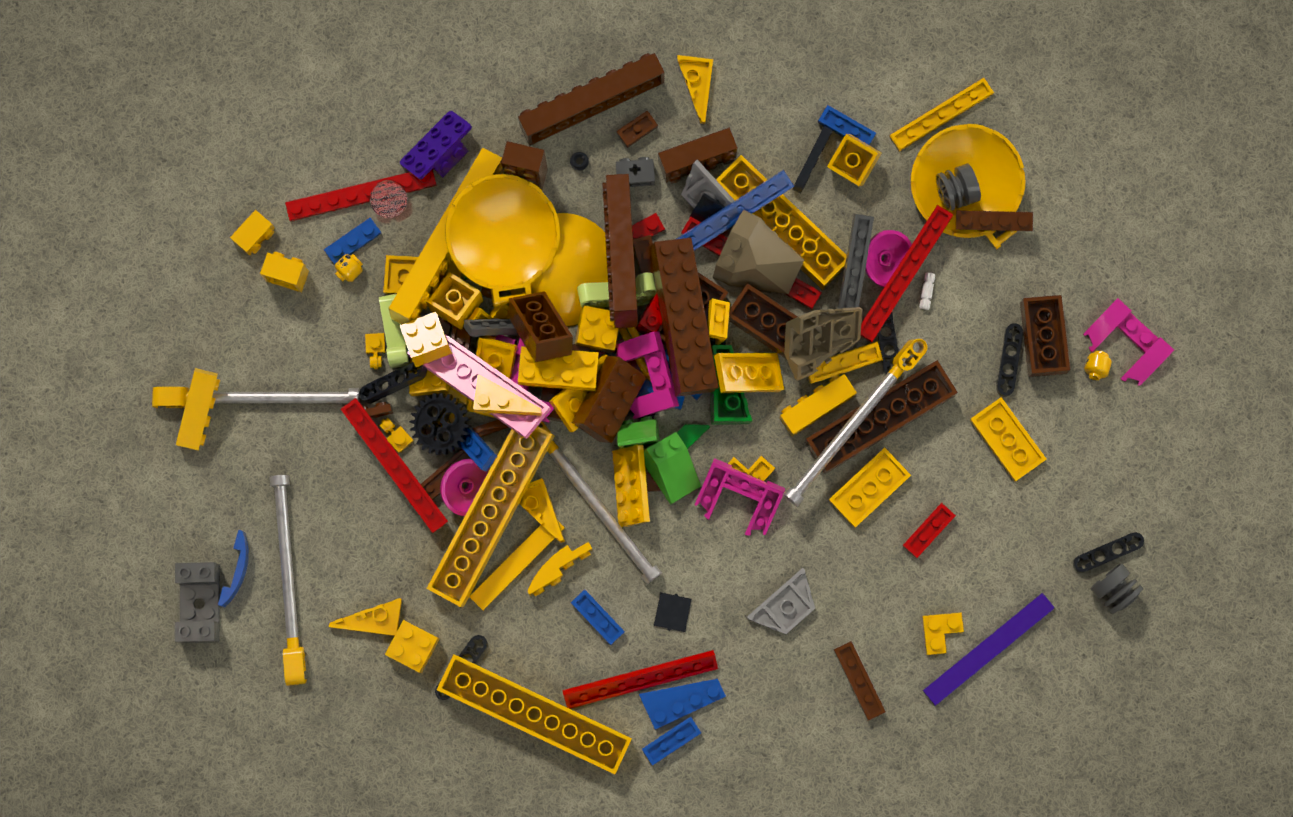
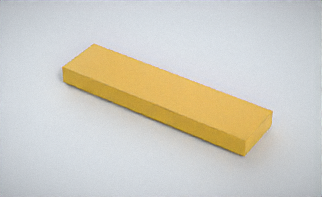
(847, 362)

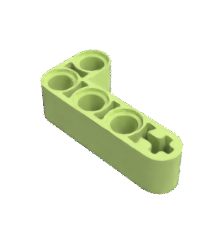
(598, 295)
(395, 340)

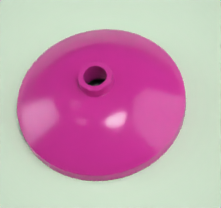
(893, 247)
(453, 495)

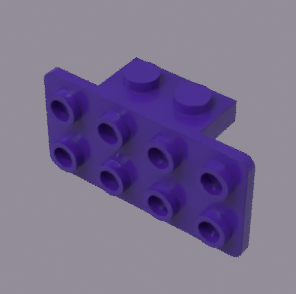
(438, 148)

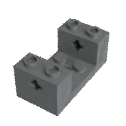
(197, 582)

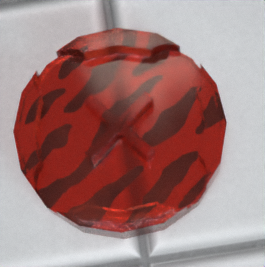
(388, 199)

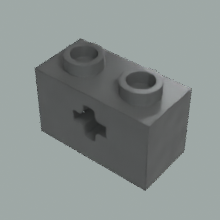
(645, 168)

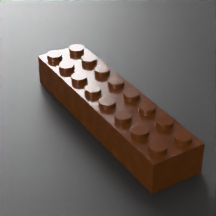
(591, 98)
(620, 251)
(683, 317)
(894, 411)

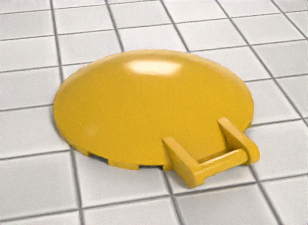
(993, 162)
(502, 234)
(577, 261)

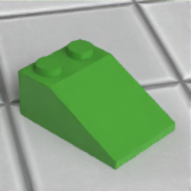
(638, 433)
(671, 468)

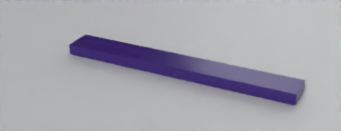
(988, 649)

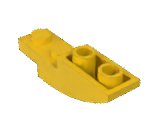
(550, 571)

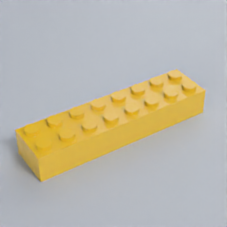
(821, 255)

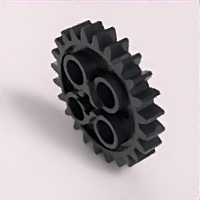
(455, 430)

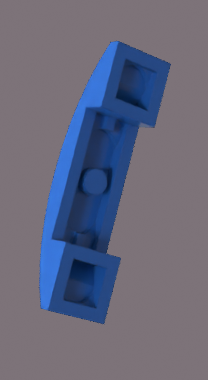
(241, 545)

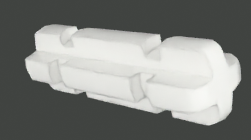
(927, 291)

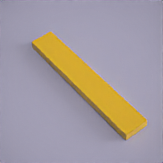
(941, 114)
(512, 566)

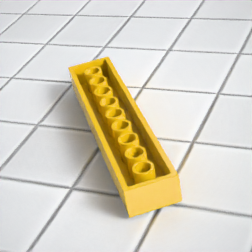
(435, 257)
(489, 515)
(534, 714)

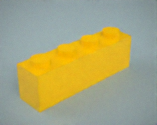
(818, 404)
(197, 408)

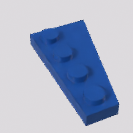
(675, 702)

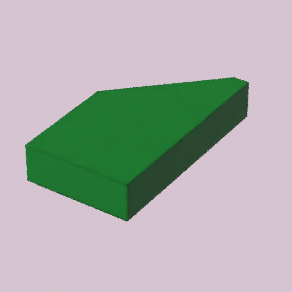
(691, 433)

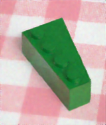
(727, 407)

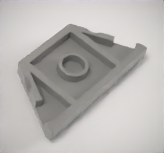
(702, 182)
(786, 605)

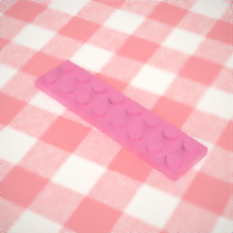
(461, 373)

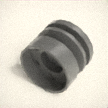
(958, 187)
(1117, 589)

